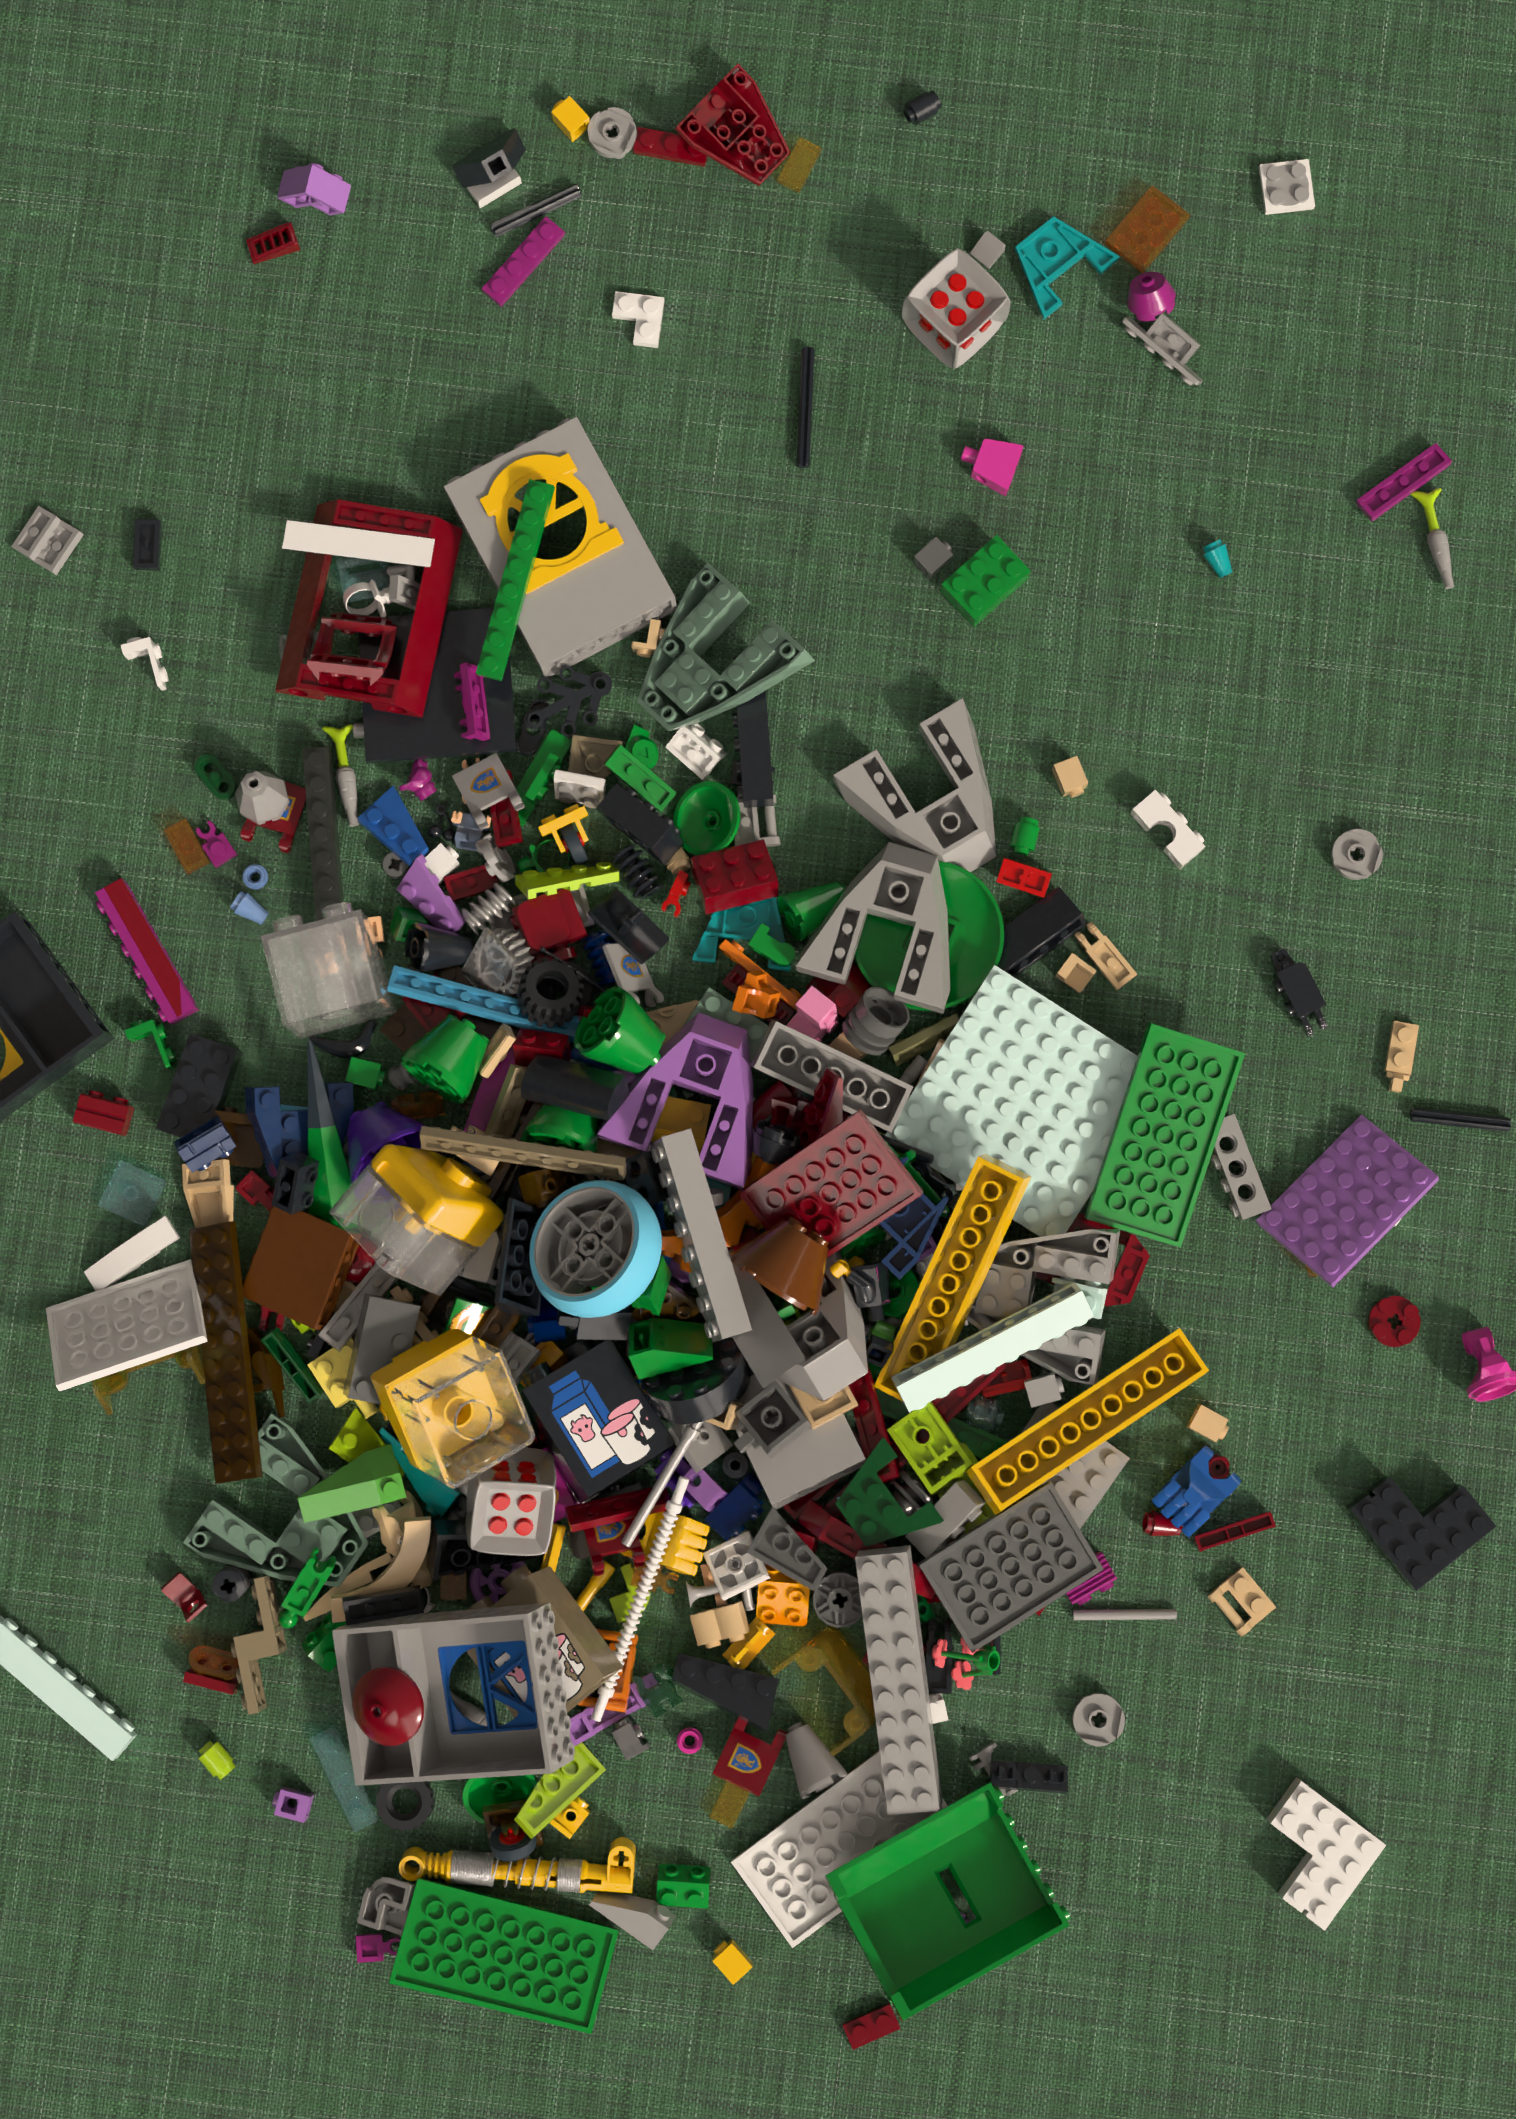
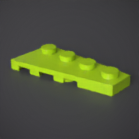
(571, 879)

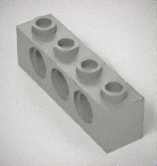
(1239, 1153)

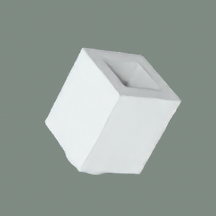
(442, 862)

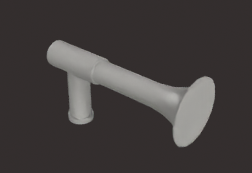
(696, 1592)

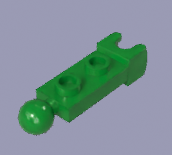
(305, 1588)

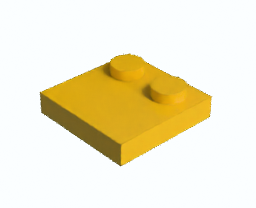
(685, 1115)

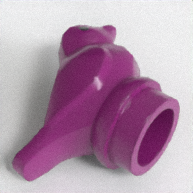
(420, 780)

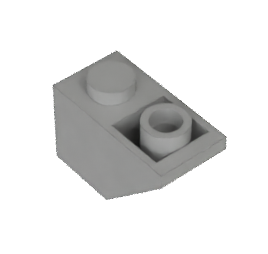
(1044, 1389)

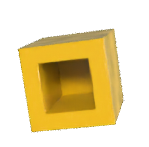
(570, 118)
(731, 1960)

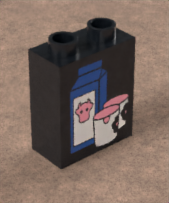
(593, 1417)

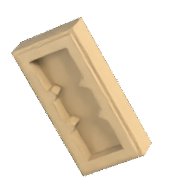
(497, 1050)

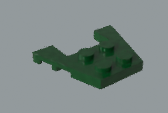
(873, 1508)

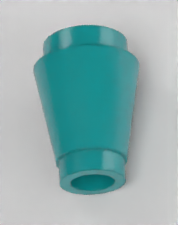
(1218, 558)

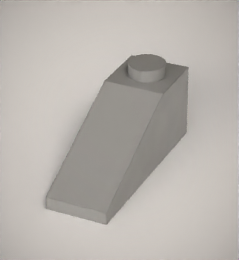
(636, 1915)

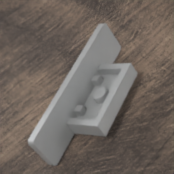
(1170, 343)

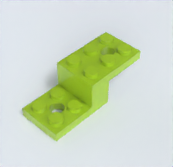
(939, 1460)

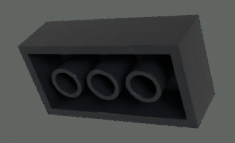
(198, 1085)

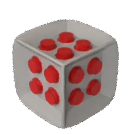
(955, 308)
(513, 1505)

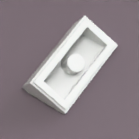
(488, 192)

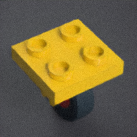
(572, 840)

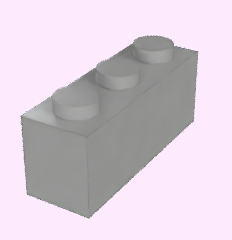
(956, 1508)

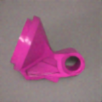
(1493, 1375)

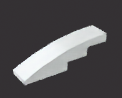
(131, 1254)

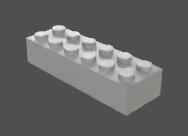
(803, 1061)

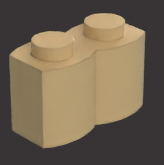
(719, 1624)

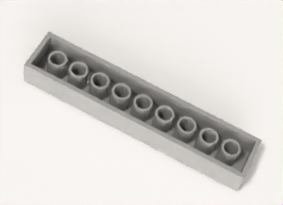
(898, 1680)

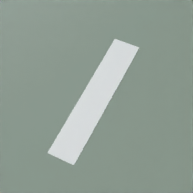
(358, 543)

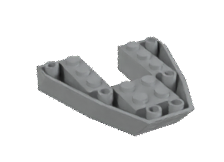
(954, 827)
(901, 888)
(1011, 1284)
(829, 1340)

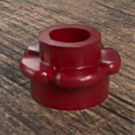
(1224, 1469)

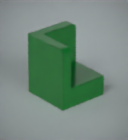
(403, 920)

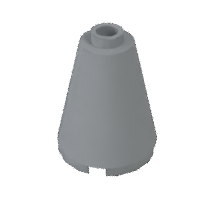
(811, 1761)

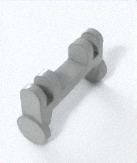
(985, 1757)

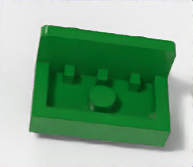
(320, 1643)
(683, 1885)

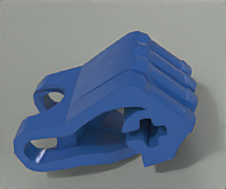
(1194, 1493)

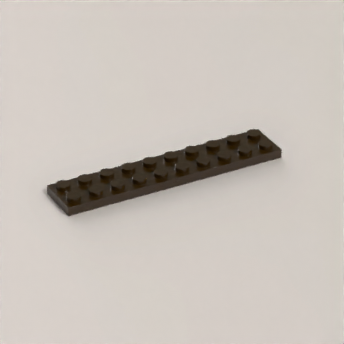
(226, 1353)

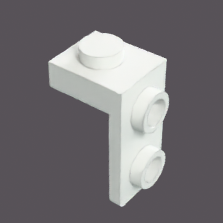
(140, 647)

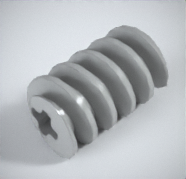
(488, 908)

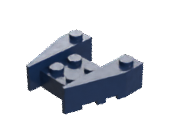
(287, 1130)
(911, 1229)

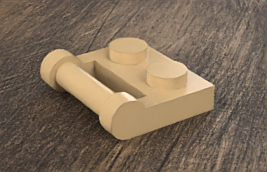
(1249, 1597)

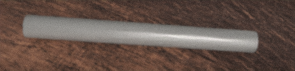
(1125, 1614)

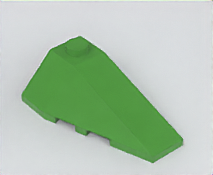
(359, 1485)

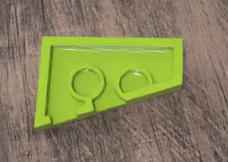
(356, 1438)

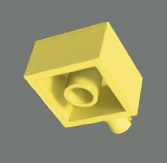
(331, 1373)

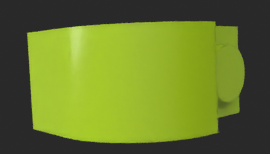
(621, 1602)

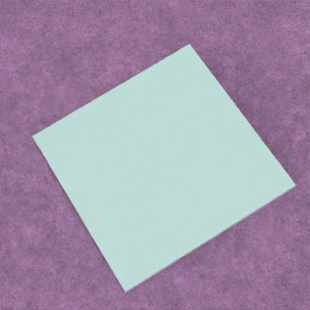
(1025, 1089)

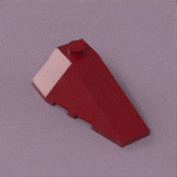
(824, 1110)

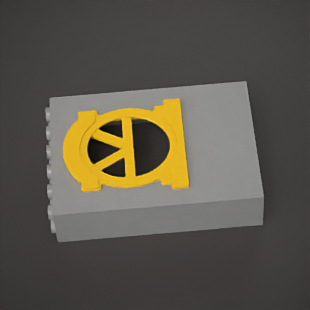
(596, 591)

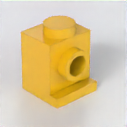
(567, 1826)

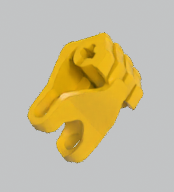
(683, 1543)

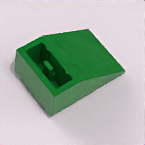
(667, 1346)

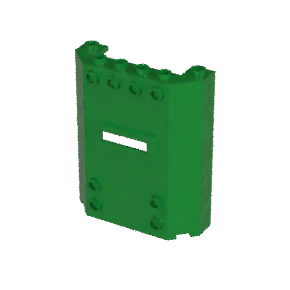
(912, 1923)

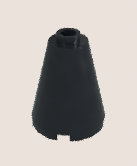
(435, 948)

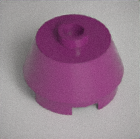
(1150, 296)

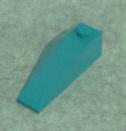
(431, 1491)

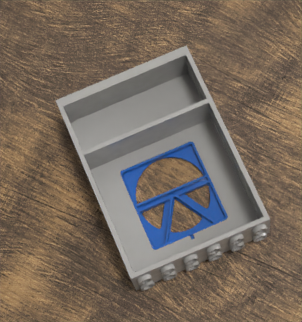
(447, 1741)

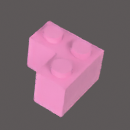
(815, 1015)

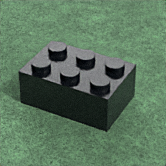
(641, 823)

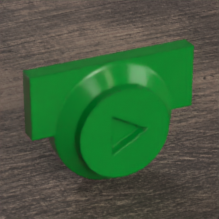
(642, 747)

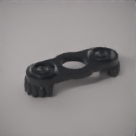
(528, 744)

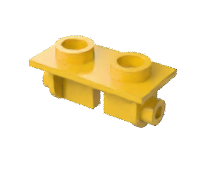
(745, 1650)

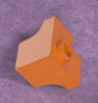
(756, 996)

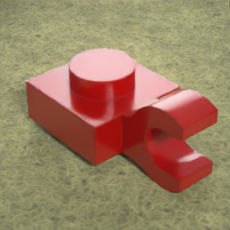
(680, 887)

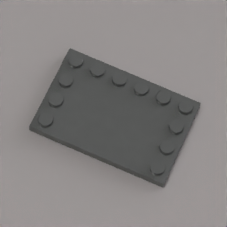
(1010, 1566)

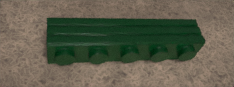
(293, 1364)

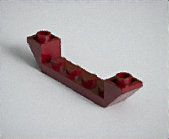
(844, 1538)

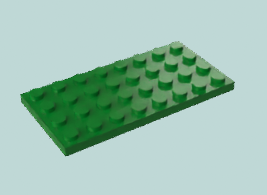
(1164, 1135)
(503, 1955)

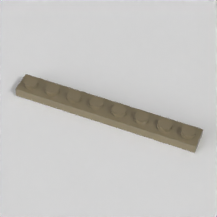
(523, 1153)

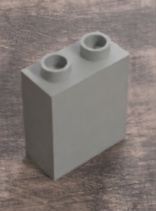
(806, 1462)

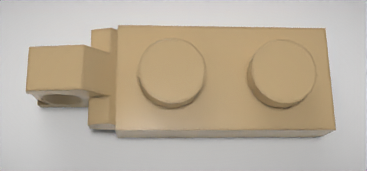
(1400, 1054)

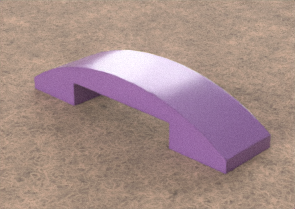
(584, 1727)

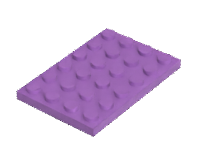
(1347, 1200)

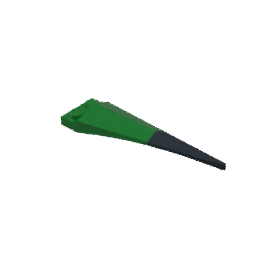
(324, 1145)

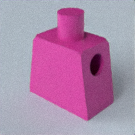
(994, 463)

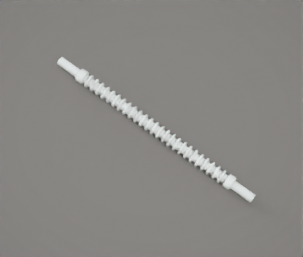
(673, 1508)

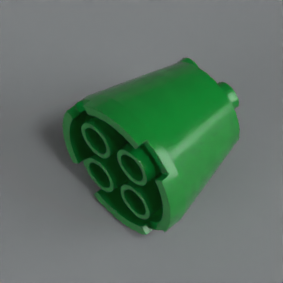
(619, 1033)
(447, 1058)
(562, 1128)

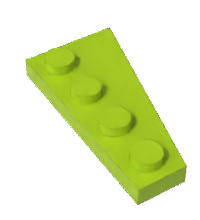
(558, 1790)

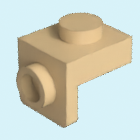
(654, 636)

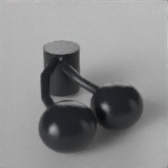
(435, 831)

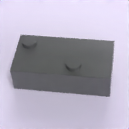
(382, 1333)

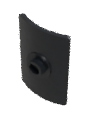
(629, 926)

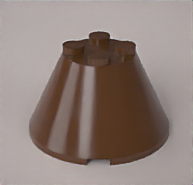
(787, 1262)

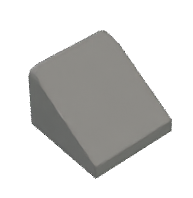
(988, 250)

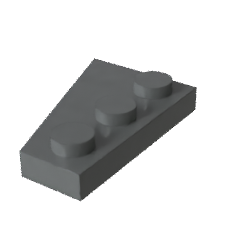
(786, 1552)

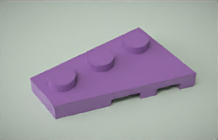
(427, 897)

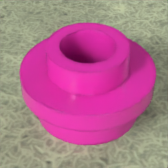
(689, 1749)

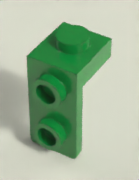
(142, 1029)

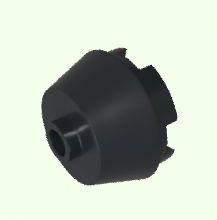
(774, 1142)

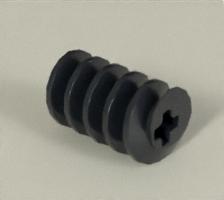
(636, 873)
(231, 1583)

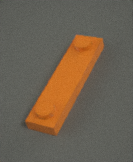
(734, 952)

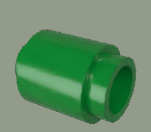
(1025, 835)

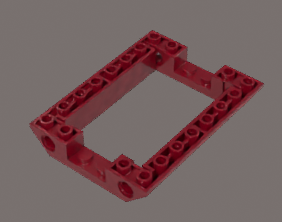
(395, 696)

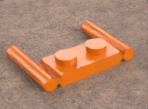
(622, 1689)

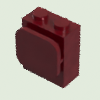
(548, 921)

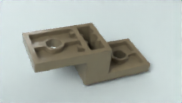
(258, 1644)

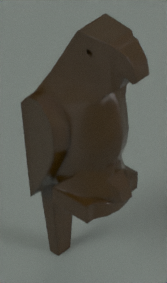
(265, 1370)

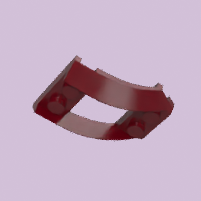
(359, 668)
(1128, 1269)

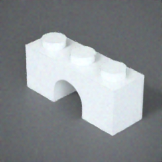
(1157, 811)

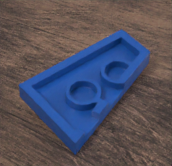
(394, 827)

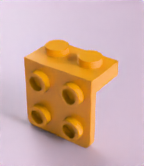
(782, 1600)

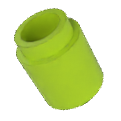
(216, 1759)

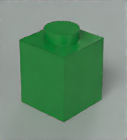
(365, 1073)

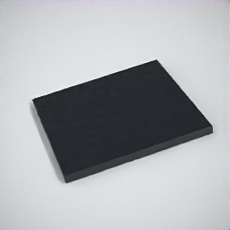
(438, 734)

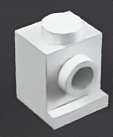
(938, 1708)

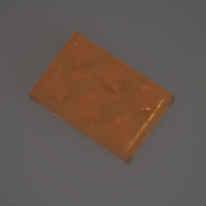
(1147, 229)

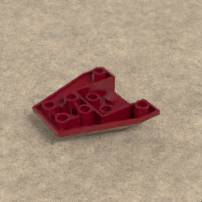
(736, 128)

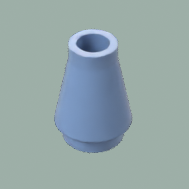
(249, 908)

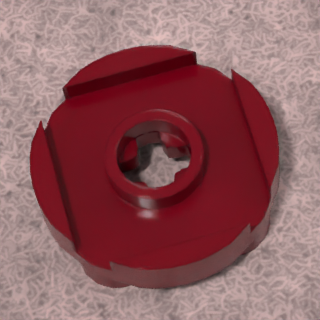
(1406, 1313)

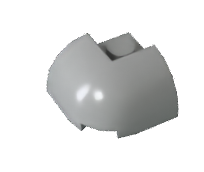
(386, 1904)

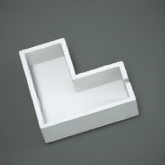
(1335, 1857)

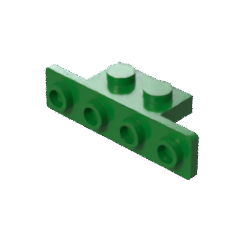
(541, 771)

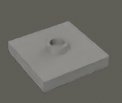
(706, 1448)

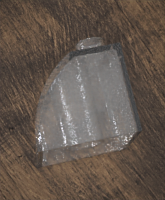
(327, 971)

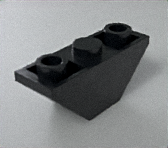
(490, 161)

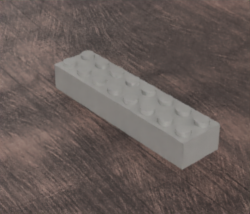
(701, 1236)

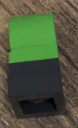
(880, 1339)

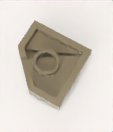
(589, 755)

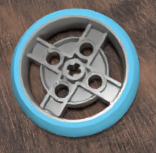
(595, 1248)

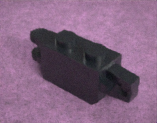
(1298, 990)

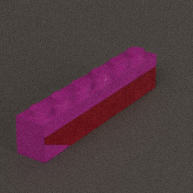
(146, 951)

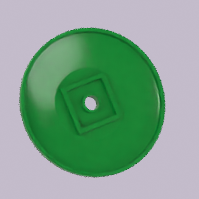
(973, 938)

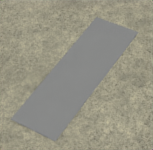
(769, 1344)

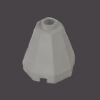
(262, 797)

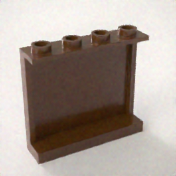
(300, 1267)

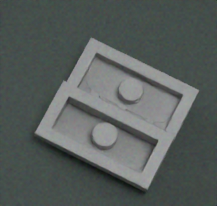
(47, 540)

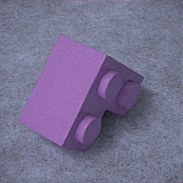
(314, 187)

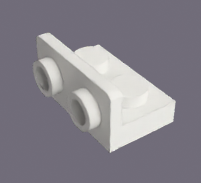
(696, 749)

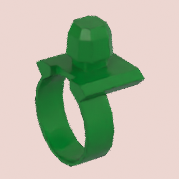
(530, 863)

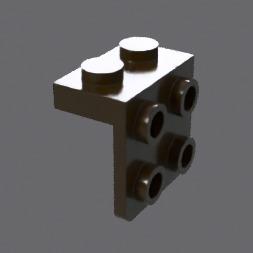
(248, 1150)

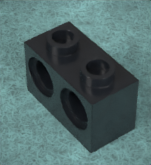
(643, 1177)

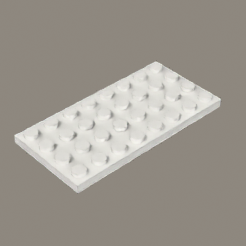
(837, 1826)

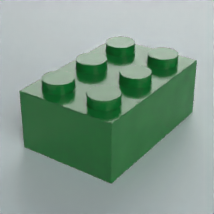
(985, 581)

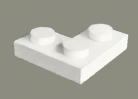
(646, 312)

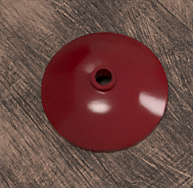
(399, 1705)

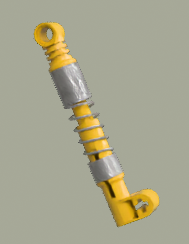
(565, 1874)

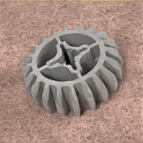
(518, 948)

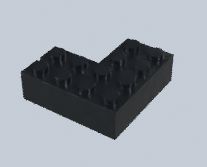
(1416, 1542)

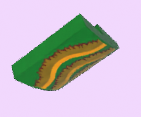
(468, 1315)

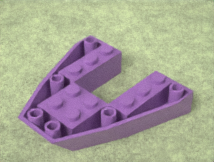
(709, 1060)

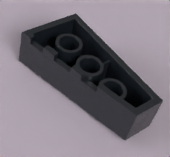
(452, 1555)
(728, 1688)

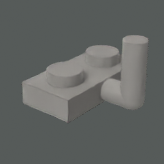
(403, 589)

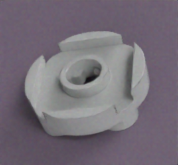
(607, 120)
(1369, 848)
(498, 860)
(1085, 1727)

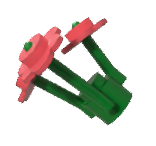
(985, 1659)

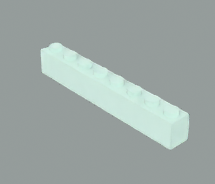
(992, 1347)
(62, 1692)

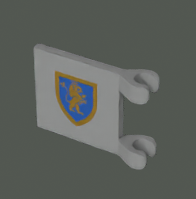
(486, 785)
(631, 974)

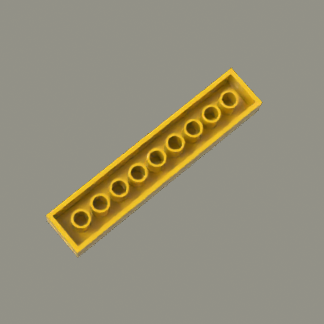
(957, 1266)
(1087, 1421)

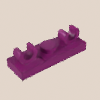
(473, 703)

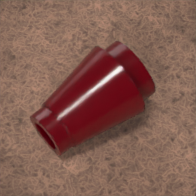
(1158, 1525)

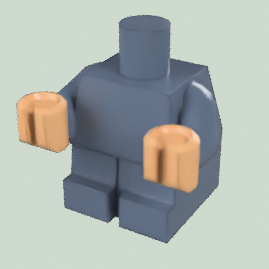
(467, 831)

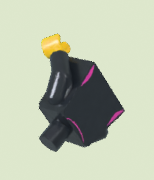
(870, 1284)

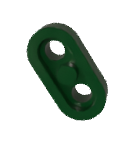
(216, 777)

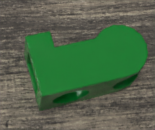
(779, 953)

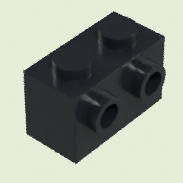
(295, 1183)

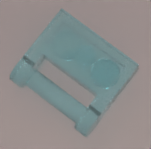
(380, 576)

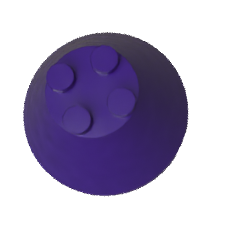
(375, 1129)

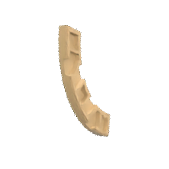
(401, 1570)

